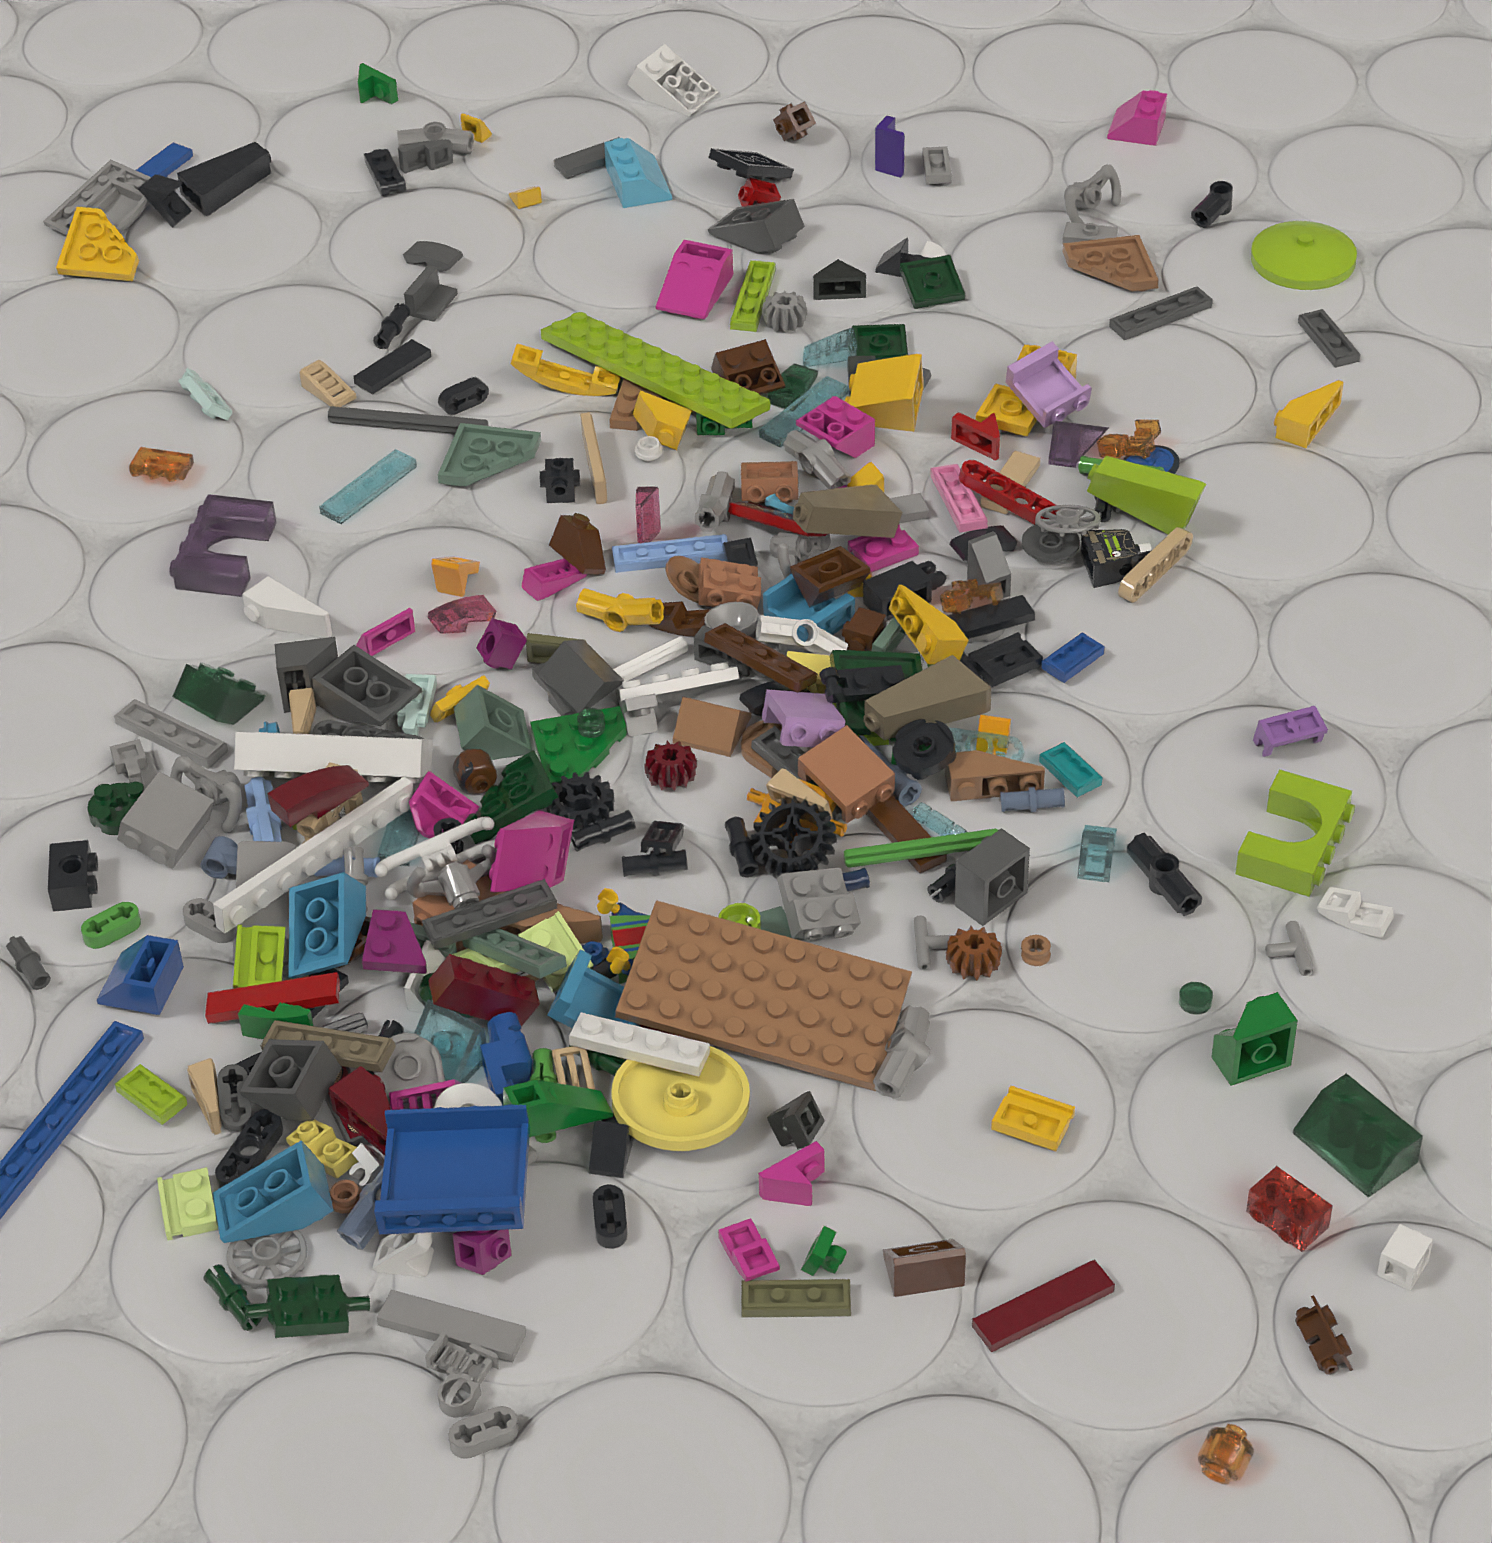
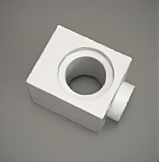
(1405, 1257)

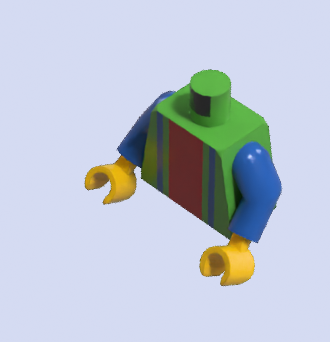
(626, 932)

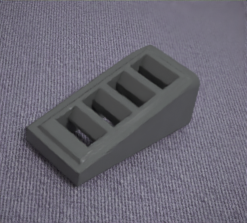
(710, 655)

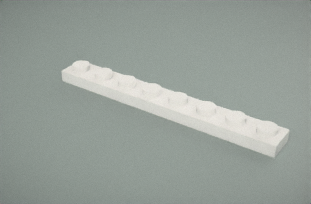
(312, 855)

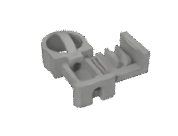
(463, 1370)

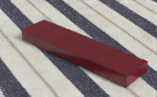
(1043, 1305)

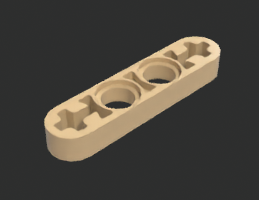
(1155, 564)

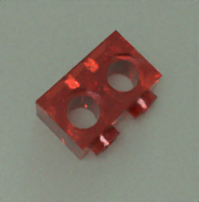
(1289, 1208)

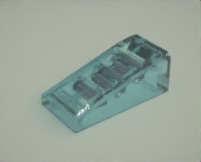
(831, 349)

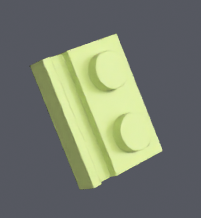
(557, 936)
(187, 1203)

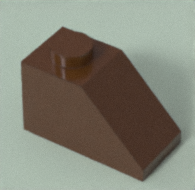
(579, 543)

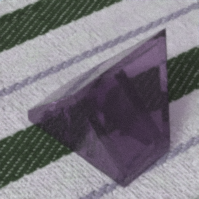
(1072, 442)

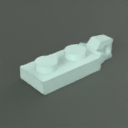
(205, 395)
(417, 712)

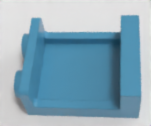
(788, 602)
(586, 993)

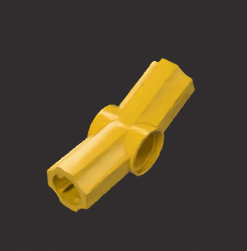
(620, 611)

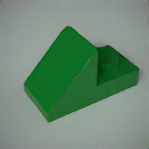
(377, 84)

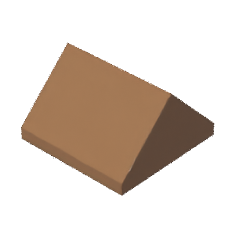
(710, 726)

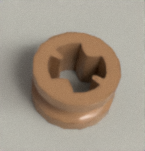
(1035, 958)

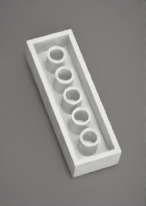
(295, 753)

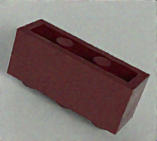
(482, 990)

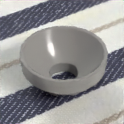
(736, 614)

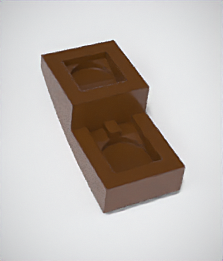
(679, 620)

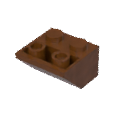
(750, 367)

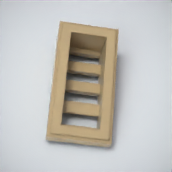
(325, 383)
(302, 710)
(787, 786)
(205, 1090)

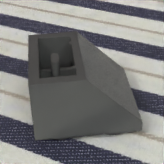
(300, 662)

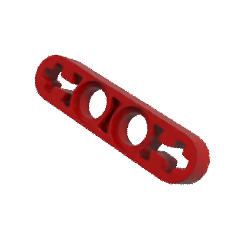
(1005, 497)

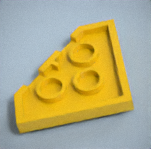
(96, 248)

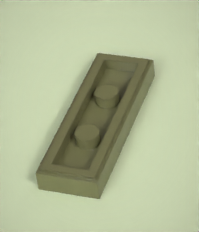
(796, 1298)

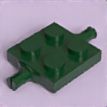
(307, 1306)

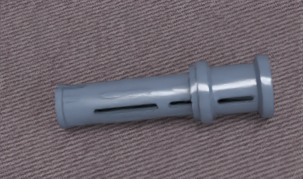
(906, 790)

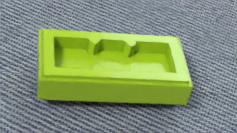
(151, 1094)

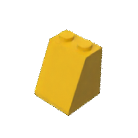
(889, 391)

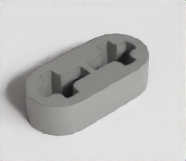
(205, 923)
(483, 1432)

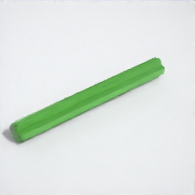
(915, 848)

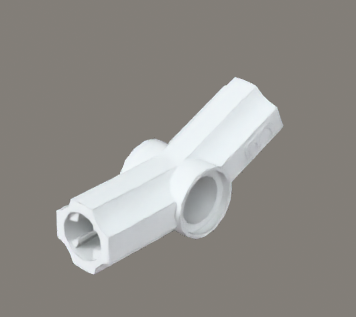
(784, 632)

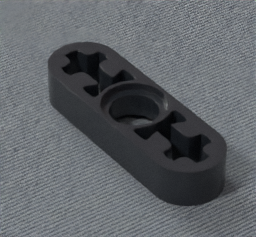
(248, 1137)

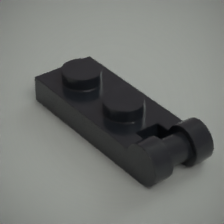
(384, 171)
(859, 682)

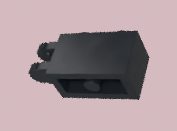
(917, 577)

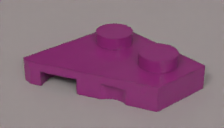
(392, 944)

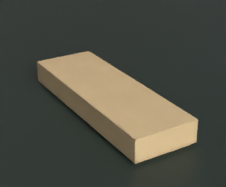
(1020, 469)

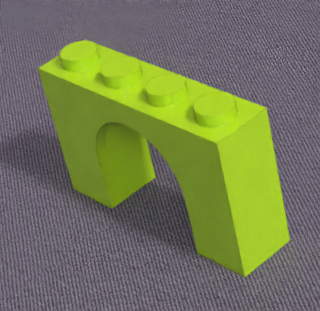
(1297, 864)

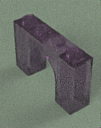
(219, 520)

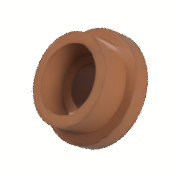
(342, 1190)

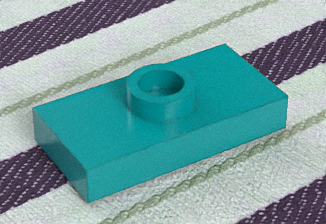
(1070, 769)

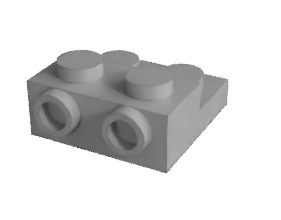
(818, 904)

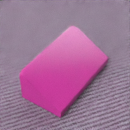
(387, 633)

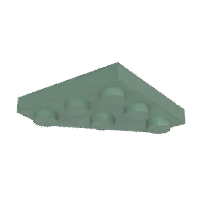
(485, 451)

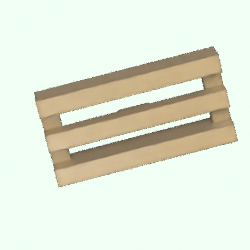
(568, 1052)

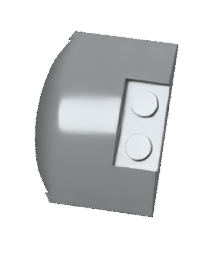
(110, 189)

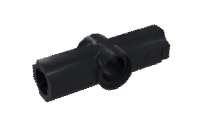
(1164, 874)

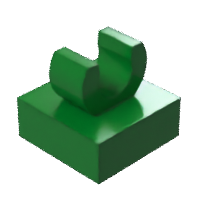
(824, 1253)

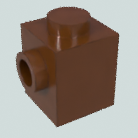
(863, 629)

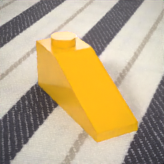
(1308, 414)

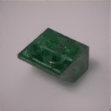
(217, 693)

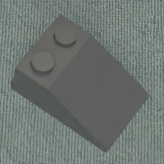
(760, 225)
(362, 688)

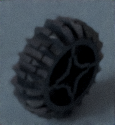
(769, 835)

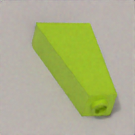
(1146, 492)

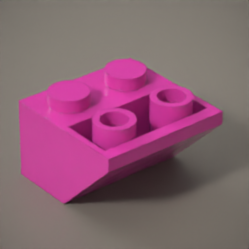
(840, 426)

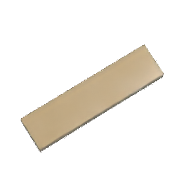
(593, 458)

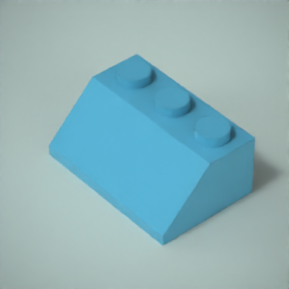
(635, 173)

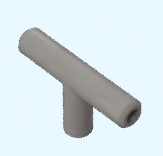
(926, 942)
(1294, 947)

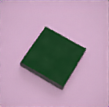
(932, 281)
(881, 340)

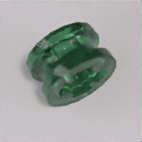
(591, 722)

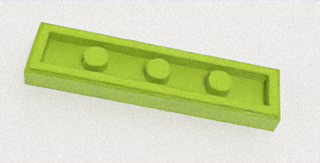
(752, 296)

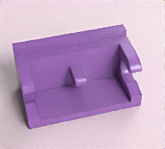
(1289, 729)

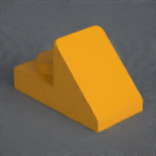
(452, 574)

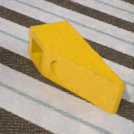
(927, 627)

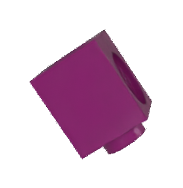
(501, 644)

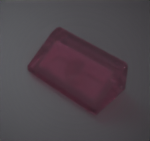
(647, 513)

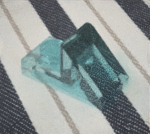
(1096, 853)

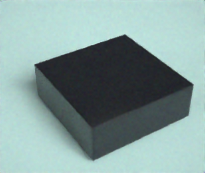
(740, 552)

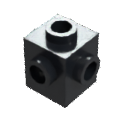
(560, 480)

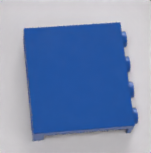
(454, 1169)

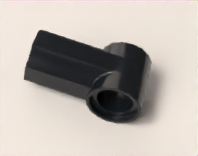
(1216, 203)

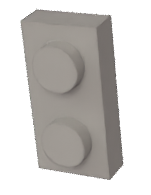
(936, 165)

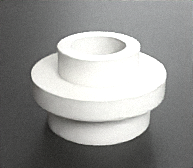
(648, 448)

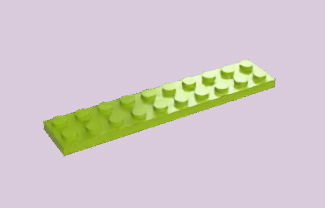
(656, 370)

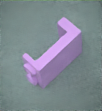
(1046, 386)
(803, 715)

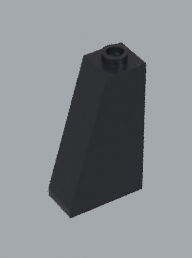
(224, 177)

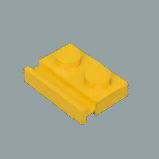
(1033, 1118)

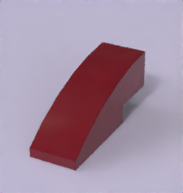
(315, 793)

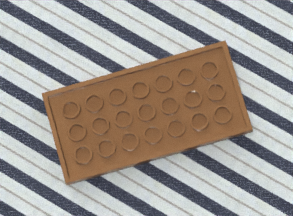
(764, 994)

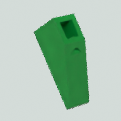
(557, 1105)

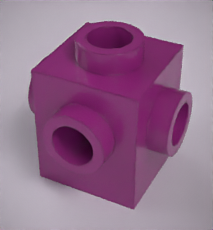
(481, 1249)

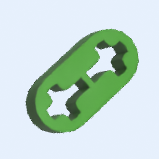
(110, 925)

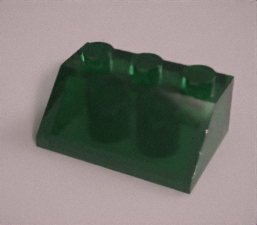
(1359, 1135)

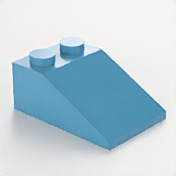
(324, 923)
(274, 1196)

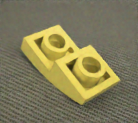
(322, 1141)

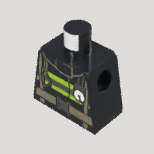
(1110, 555)

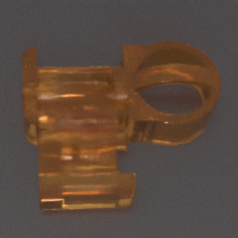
(1140, 444)
(962, 595)

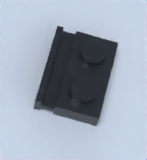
(1006, 659)

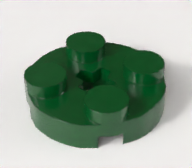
(107, 798)

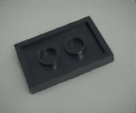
(750, 164)

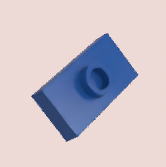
(1073, 657)

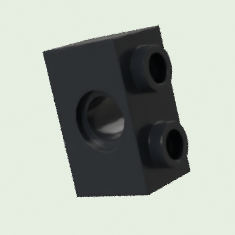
(71, 875)

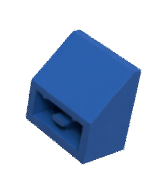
(143, 976)

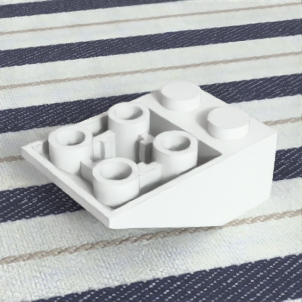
(671, 82)

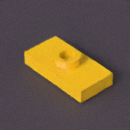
(445, 706)

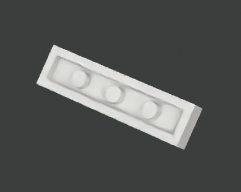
(690, 678)
(639, 1044)

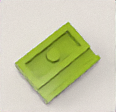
(258, 955)

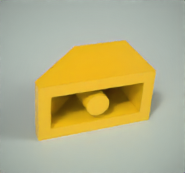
(661, 419)

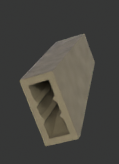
(848, 511)
(940, 693)

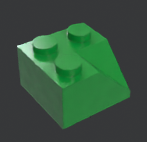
(1259, 1042)

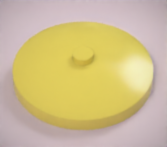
(678, 1108)

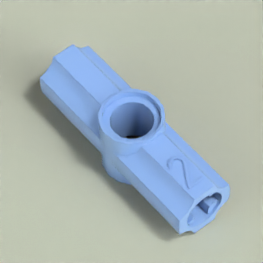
(262, 822)

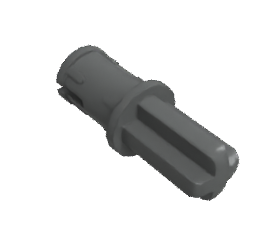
(28, 962)

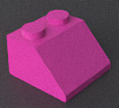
(1140, 118)

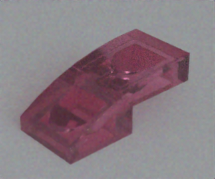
(455, 615)

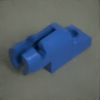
(507, 1055)

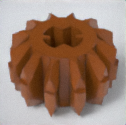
(973, 953)

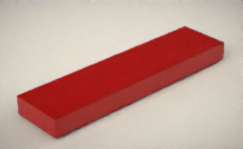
(304, 992)

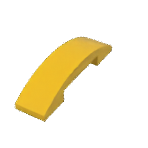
(561, 377)

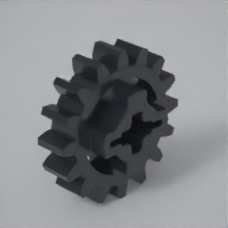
(581, 799)

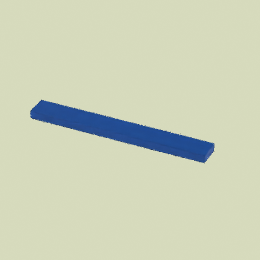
(65, 1110)

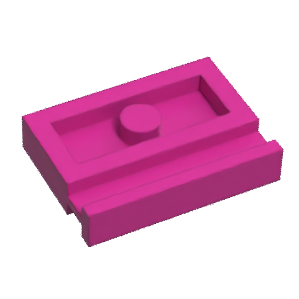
(883, 551)

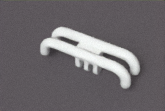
(435, 854)

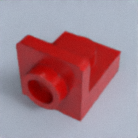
(758, 191)

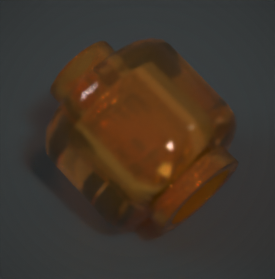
(1225, 1454)

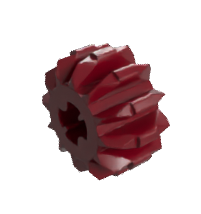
(670, 765)

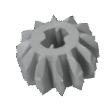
(784, 311)

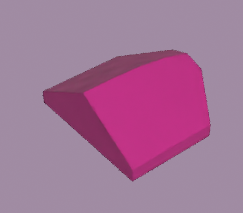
(436, 801)

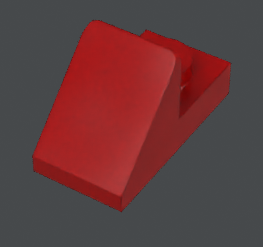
(977, 435)

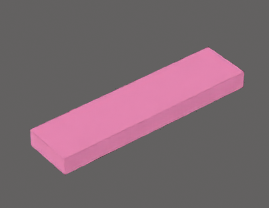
(958, 499)

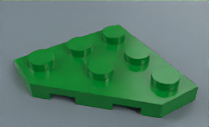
(566, 751)

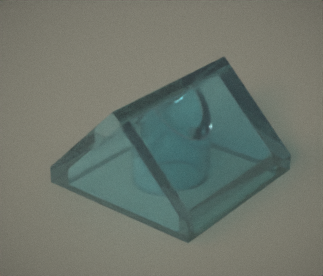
(455, 1039)

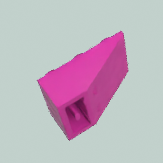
(695, 279)
(531, 851)

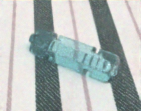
(936, 820)

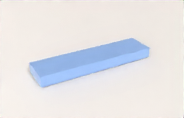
(656, 554)

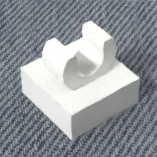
(369, 1163)

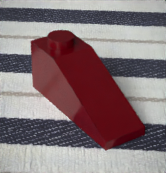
(362, 1104)

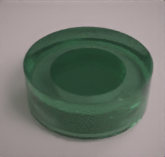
(1195, 998)

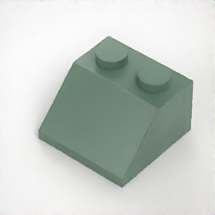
(491, 725)

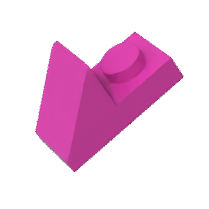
(791, 1178)

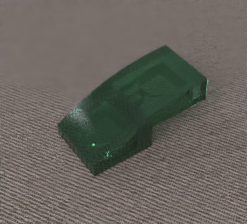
(797, 382)

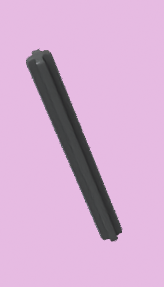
(399, 419)

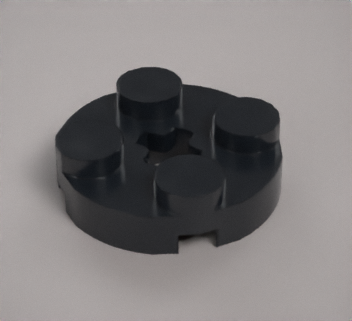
(928, 762)

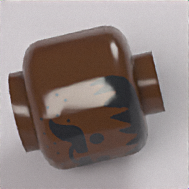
(473, 769)

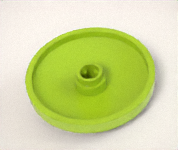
(1303, 255)

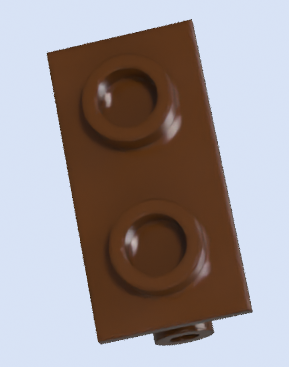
(1331, 1349)

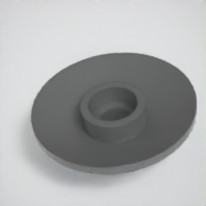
(1049, 545)

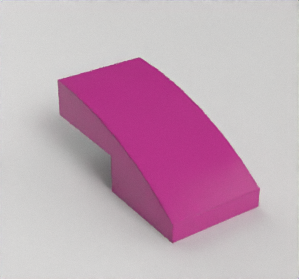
(748, 1250)

